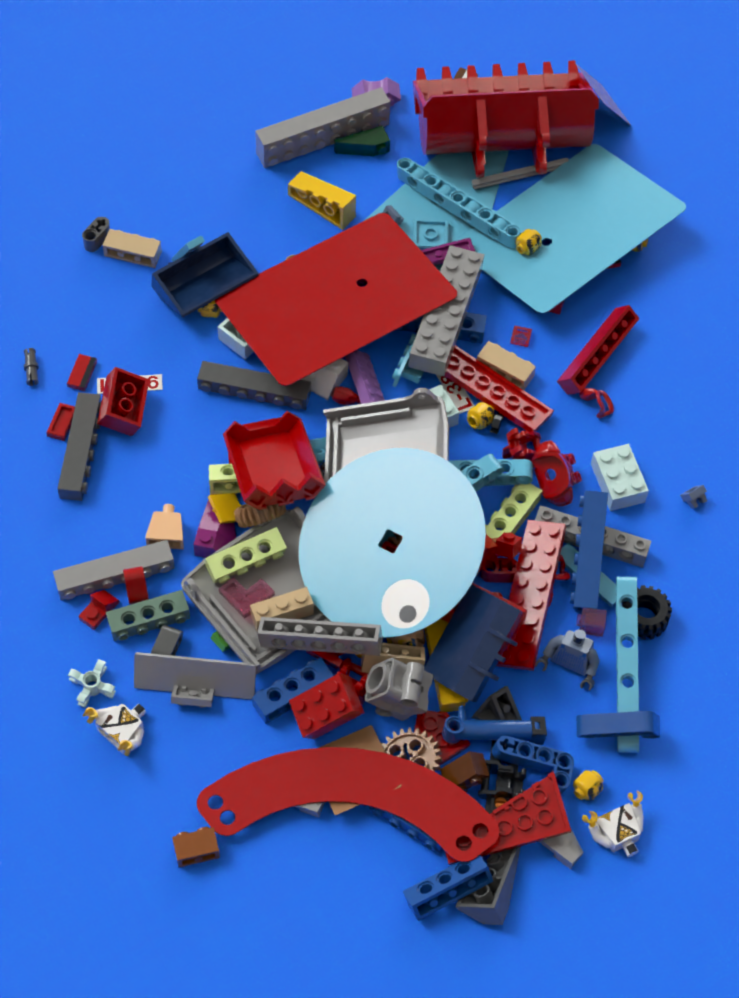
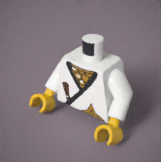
(119, 725)
(618, 827)

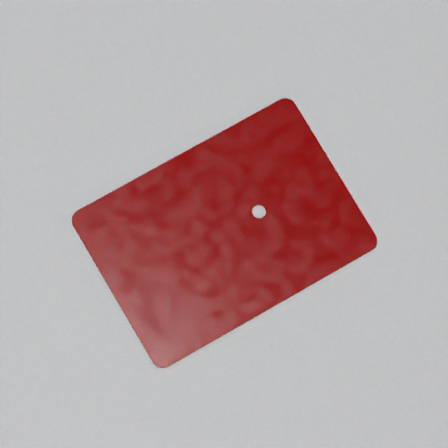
(316, 313)

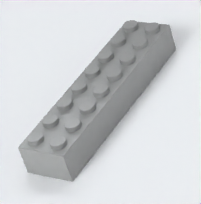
(321, 127)
(442, 326)

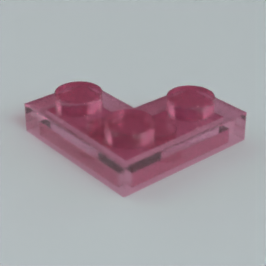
(242, 598)

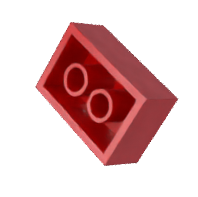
(123, 401)
(326, 706)

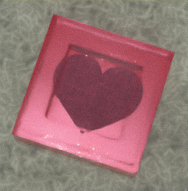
(521, 336)

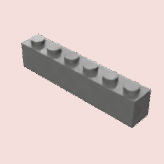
(252, 385)
(80, 447)

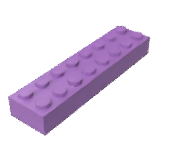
(364, 377)

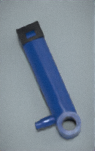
(527, 730)

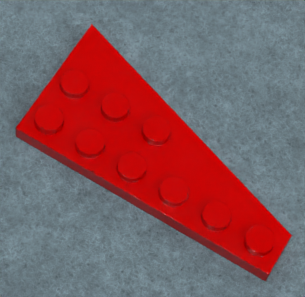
(524, 819)

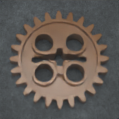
(427, 754)

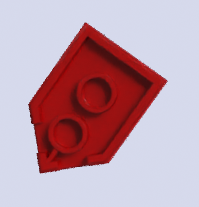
(433, 724)

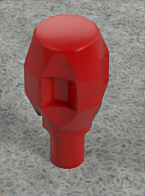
(345, 396)

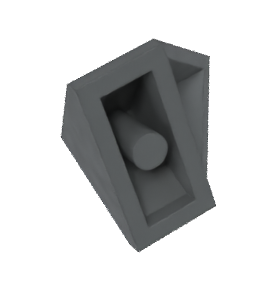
(498, 707)

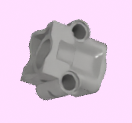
(398, 688)

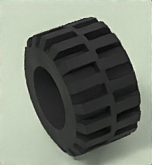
(658, 604)

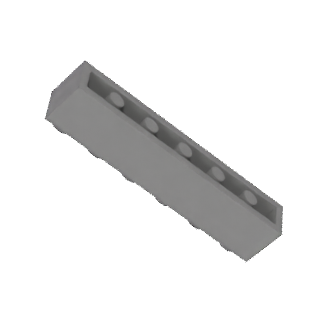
(108, 570)

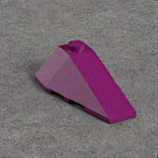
(212, 534)

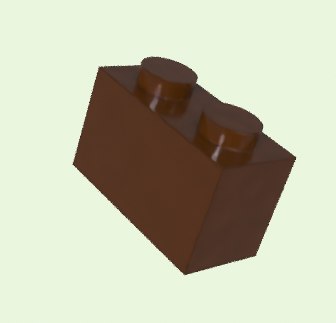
(466, 770)

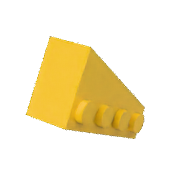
(324, 199)

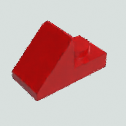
(96, 611)

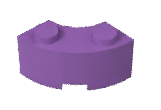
(389, 86)

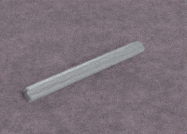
(514, 174)

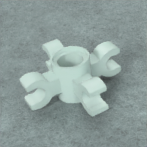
(88, 691)

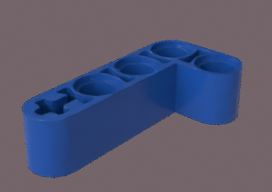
(619, 724)
(505, 745)

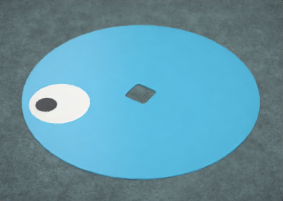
(433, 565)

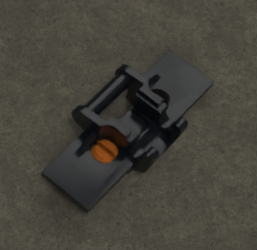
(508, 782)

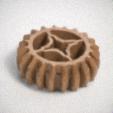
(249, 516)

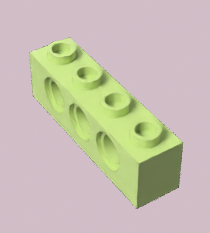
(223, 479)
(529, 495)
(270, 538)

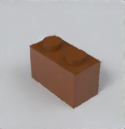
(196, 846)

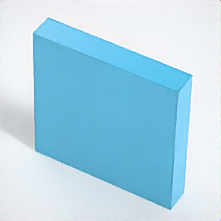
(430, 232)

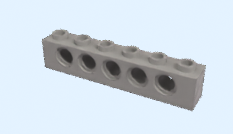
(616, 543)
(320, 636)

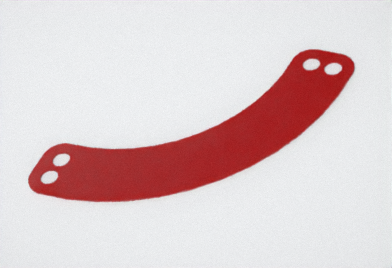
(351, 777)

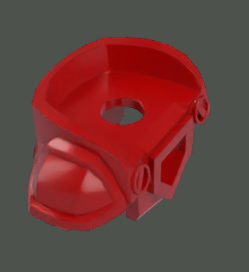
(559, 489)

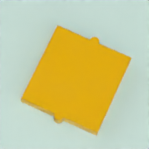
(224, 506)

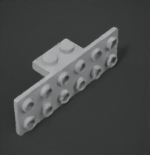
(194, 679)

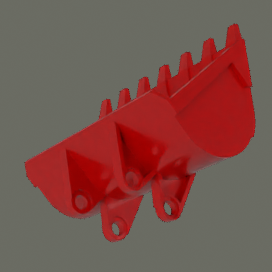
(505, 113)

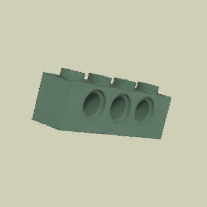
(155, 607)

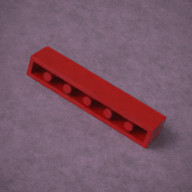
(598, 350)

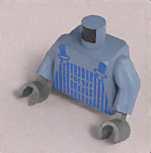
(574, 653)

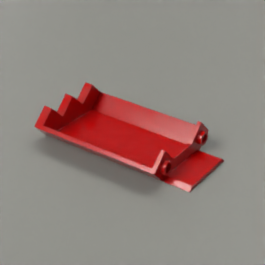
(273, 461)

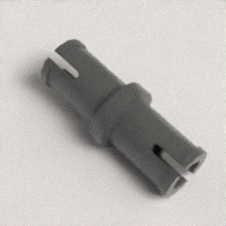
(31, 366)

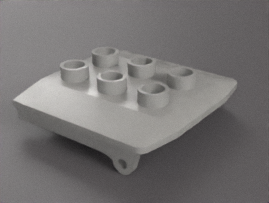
(395, 423)
(280, 574)

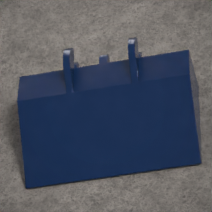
(203, 275)
(473, 643)

